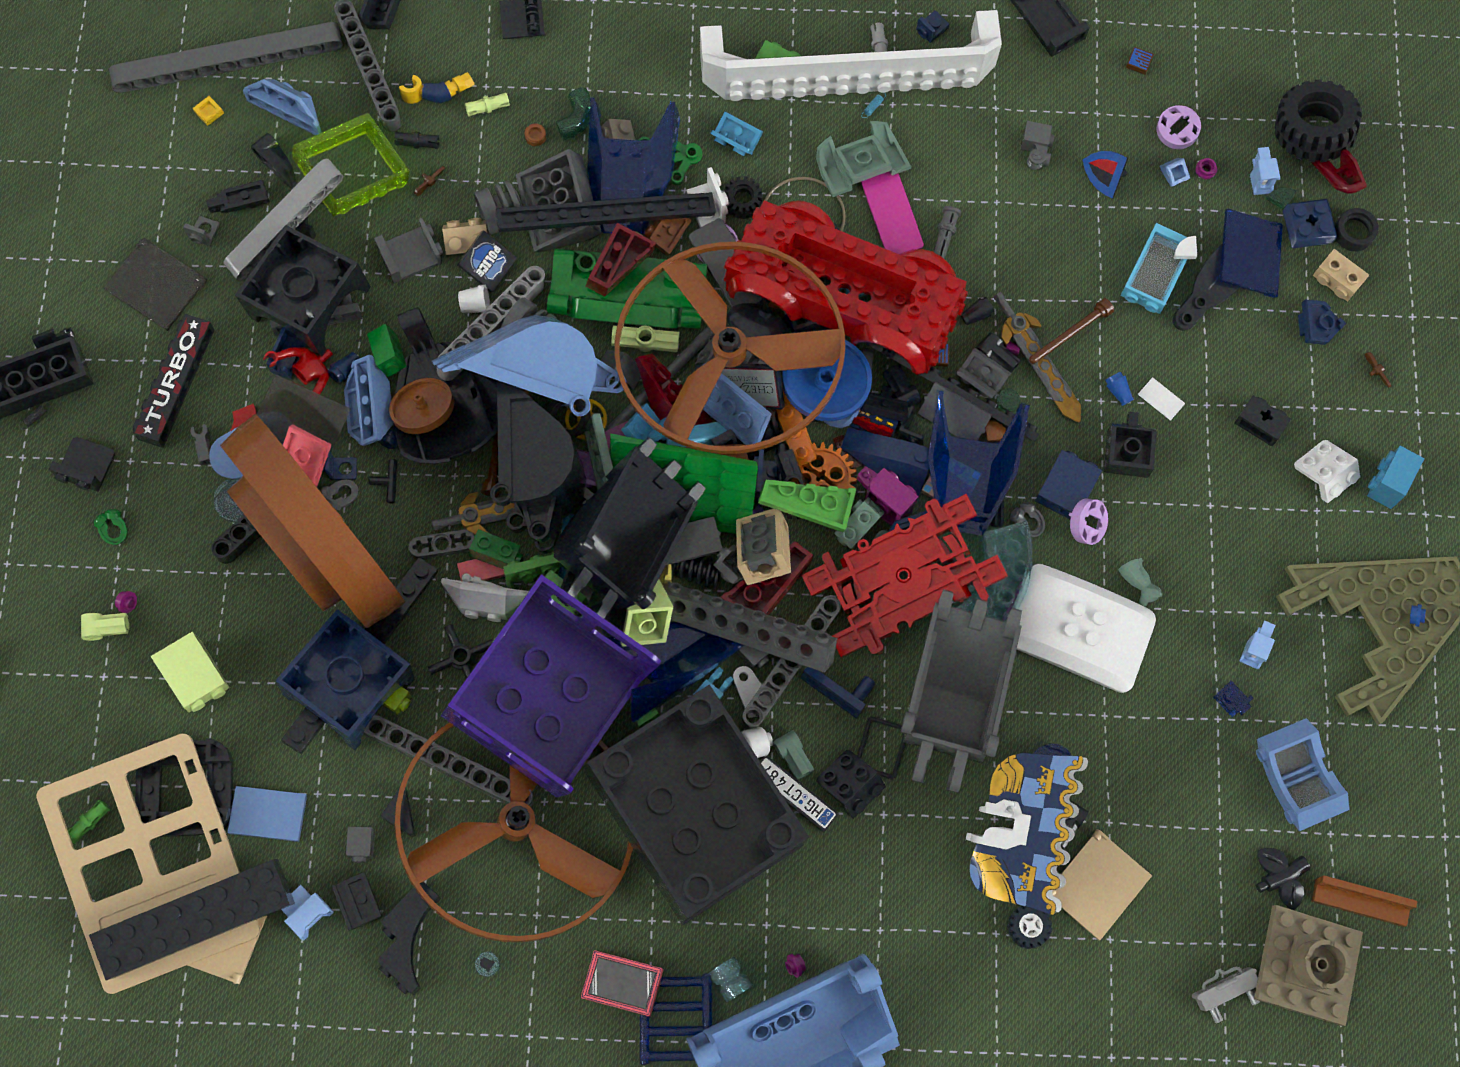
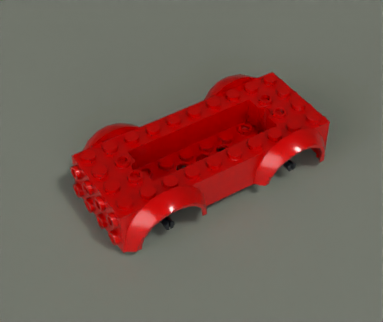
(910, 292)

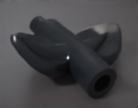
(1282, 876)

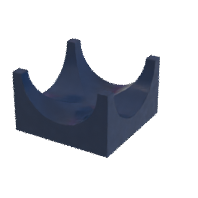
(344, 676)

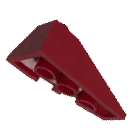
(661, 388)

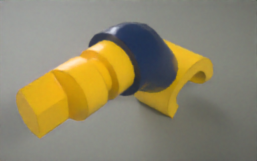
(435, 92)

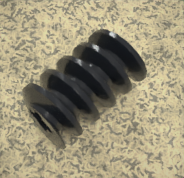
(699, 570)

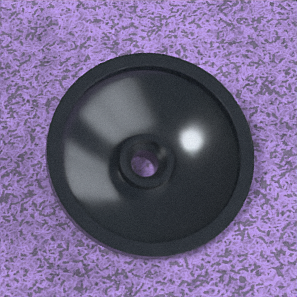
(756, 320)

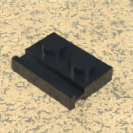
(357, 901)

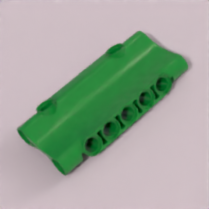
(657, 304)

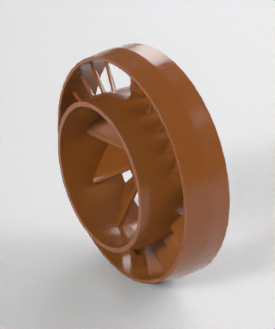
(305, 527)

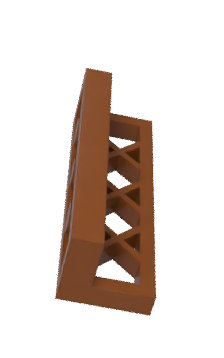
(1362, 900)

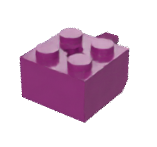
(888, 493)

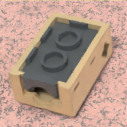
(763, 546)

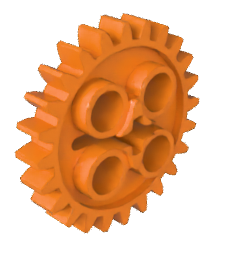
(832, 463)

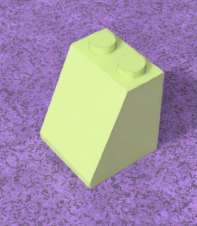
(652, 623)
(190, 672)

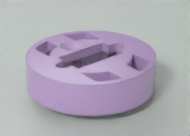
(1175, 141)
(1083, 533)

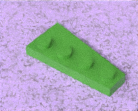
(818, 504)
(528, 570)

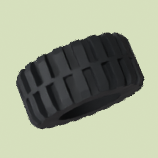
(1322, 100)

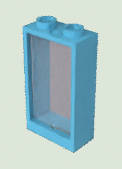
(1155, 270)

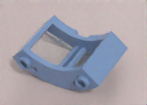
(1299, 776)

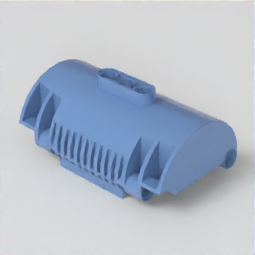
(818, 1023)

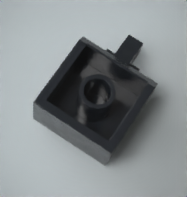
(1130, 448)

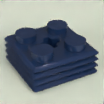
(1302, 233)

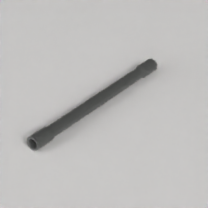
(698, 343)

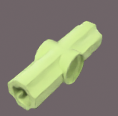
(659, 340)

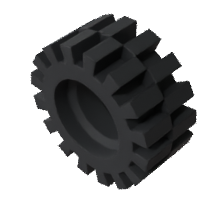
(743, 186)

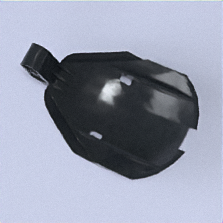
(472, 419)

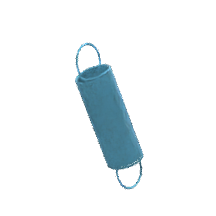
(873, 105)

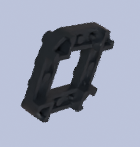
(219, 777)

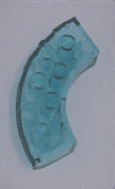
(1014, 550)

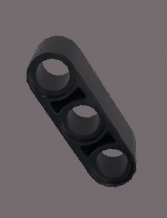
(235, 546)

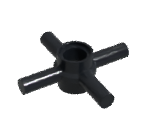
(458, 648)

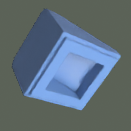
(1175, 171)

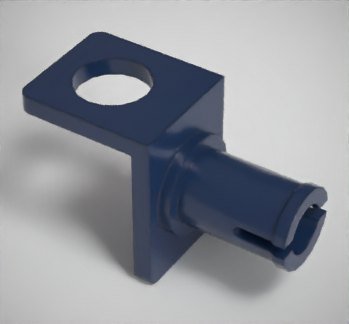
(333, 464)

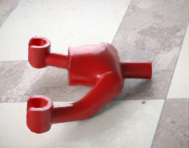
(307, 368)

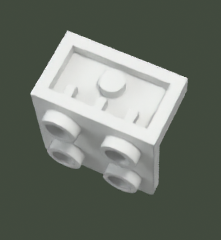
(720, 198)

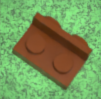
(667, 233)

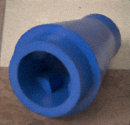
(1119, 388)

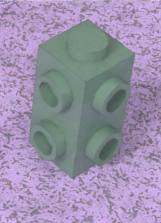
(862, 519)

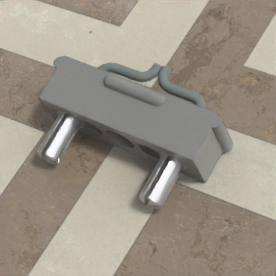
(1226, 989)

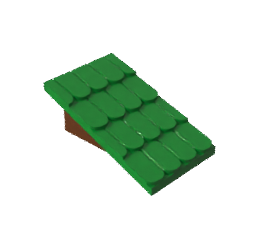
(727, 478)

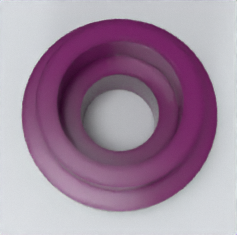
(1210, 165)
(126, 601)
(795, 965)

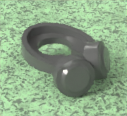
(329, 492)
(1017, 516)

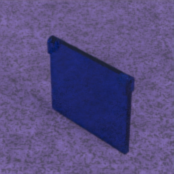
(1251, 253)

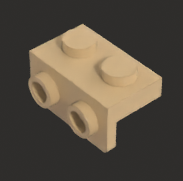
(460, 236)

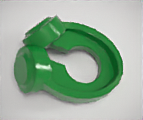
(115, 516)

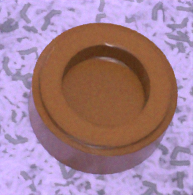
(535, 134)

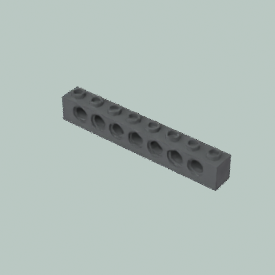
(751, 627)

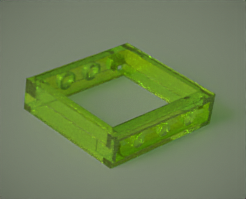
(341, 134)

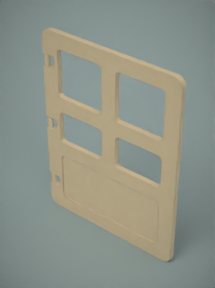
(155, 888)

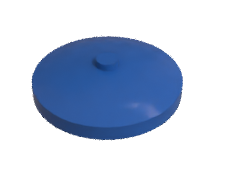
(809, 386)

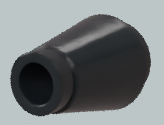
(977, 311)

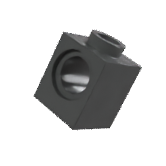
(360, 844)

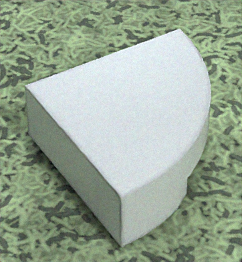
(1186, 249)

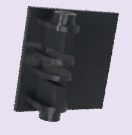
(521, 18)

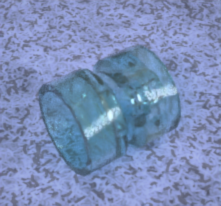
(731, 980)

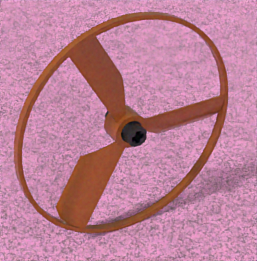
(731, 345)
(553, 853)

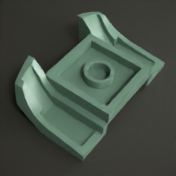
(860, 159)

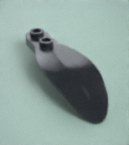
(1206, 288)

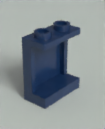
(1068, 483)

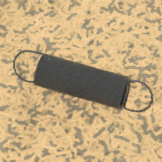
(37, 413)

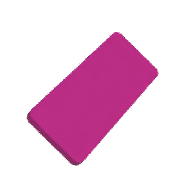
(892, 213)

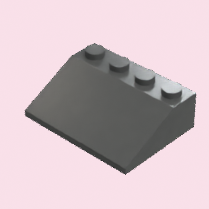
(557, 182)

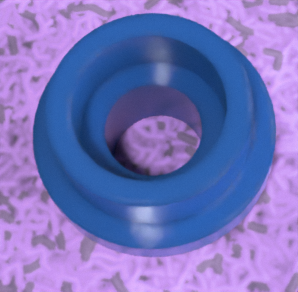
(1417, 615)

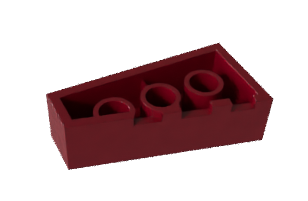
(768, 593)

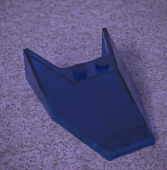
(631, 166)
(974, 466)
(684, 661)

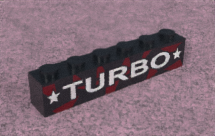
(173, 380)

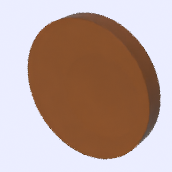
(421, 406)

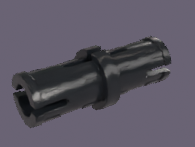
(417, 140)

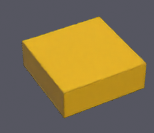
(208, 110)

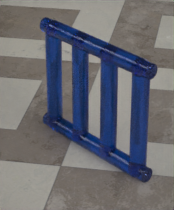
(704, 1006)

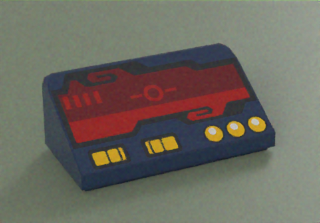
(874, 424)

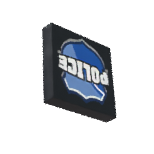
(487, 261)

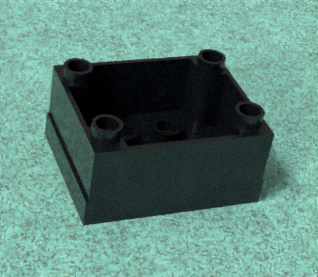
(696, 804)

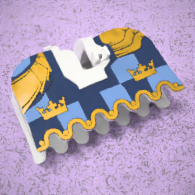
(1023, 861)

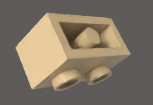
(1340, 275)

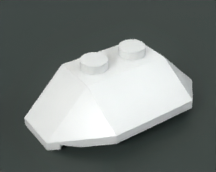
(483, 600)

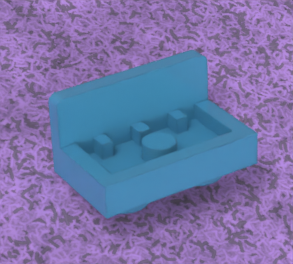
(737, 133)

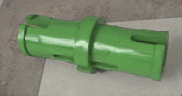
(88, 821)

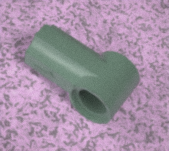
(790, 749)

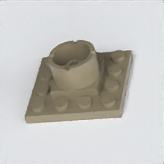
(1308, 965)

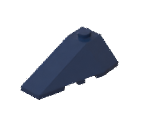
(877, 452)

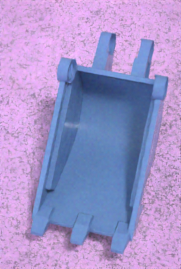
(537, 357)

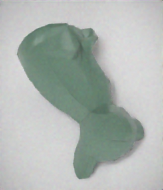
(1139, 578)

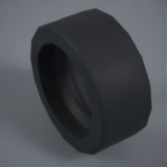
(1362, 216)
(580, 404)

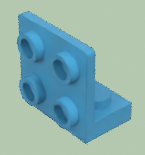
(640, 429)

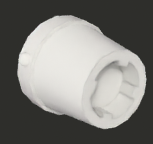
(474, 299)

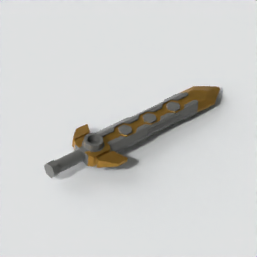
(1020, 328)
(473, 514)

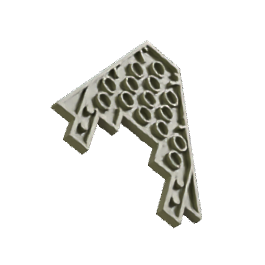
(1384, 597)

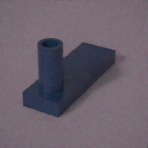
(849, 702)

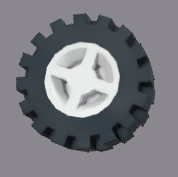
(1034, 920)

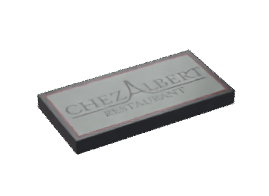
(758, 382)

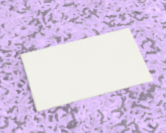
(1161, 398)

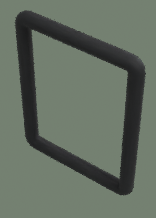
(901, 748)

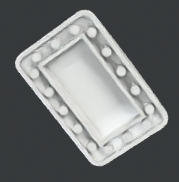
(1084, 628)

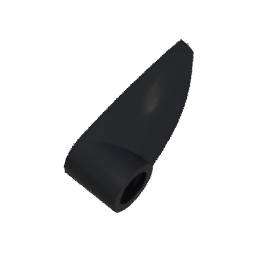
(274, 158)

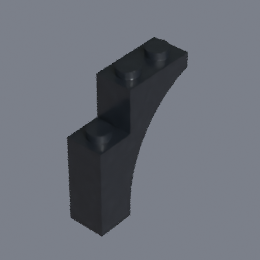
(404, 924)

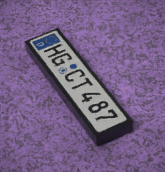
(800, 797)

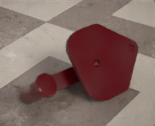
(1347, 177)

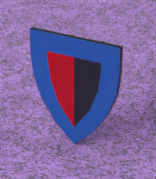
(1105, 171)

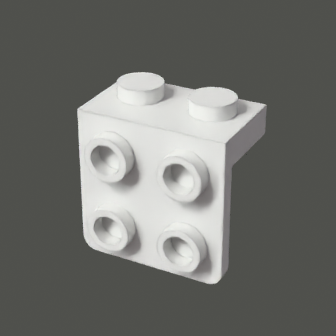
(1329, 468)

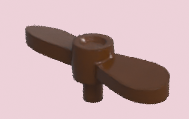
(428, 181)
(1377, 368)

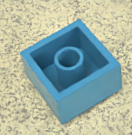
(1394, 477)

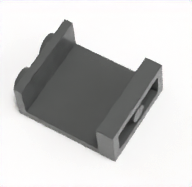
(410, 252)

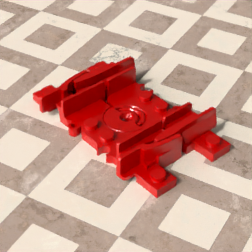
(910, 598)

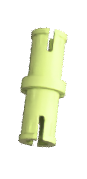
(487, 104)

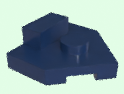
(1318, 322)

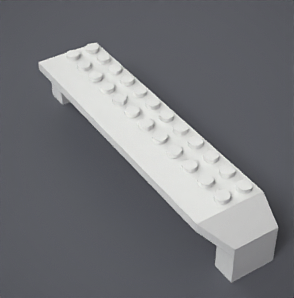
(850, 73)

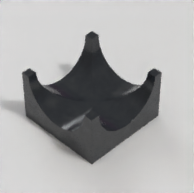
(300, 286)

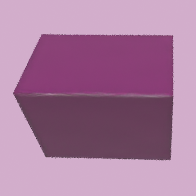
(1013, 348)

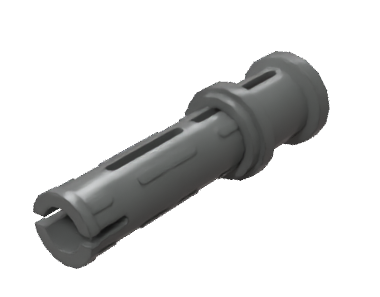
(946, 229)

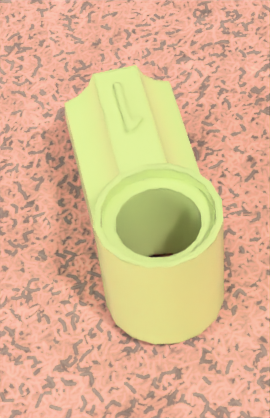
(96, 625)

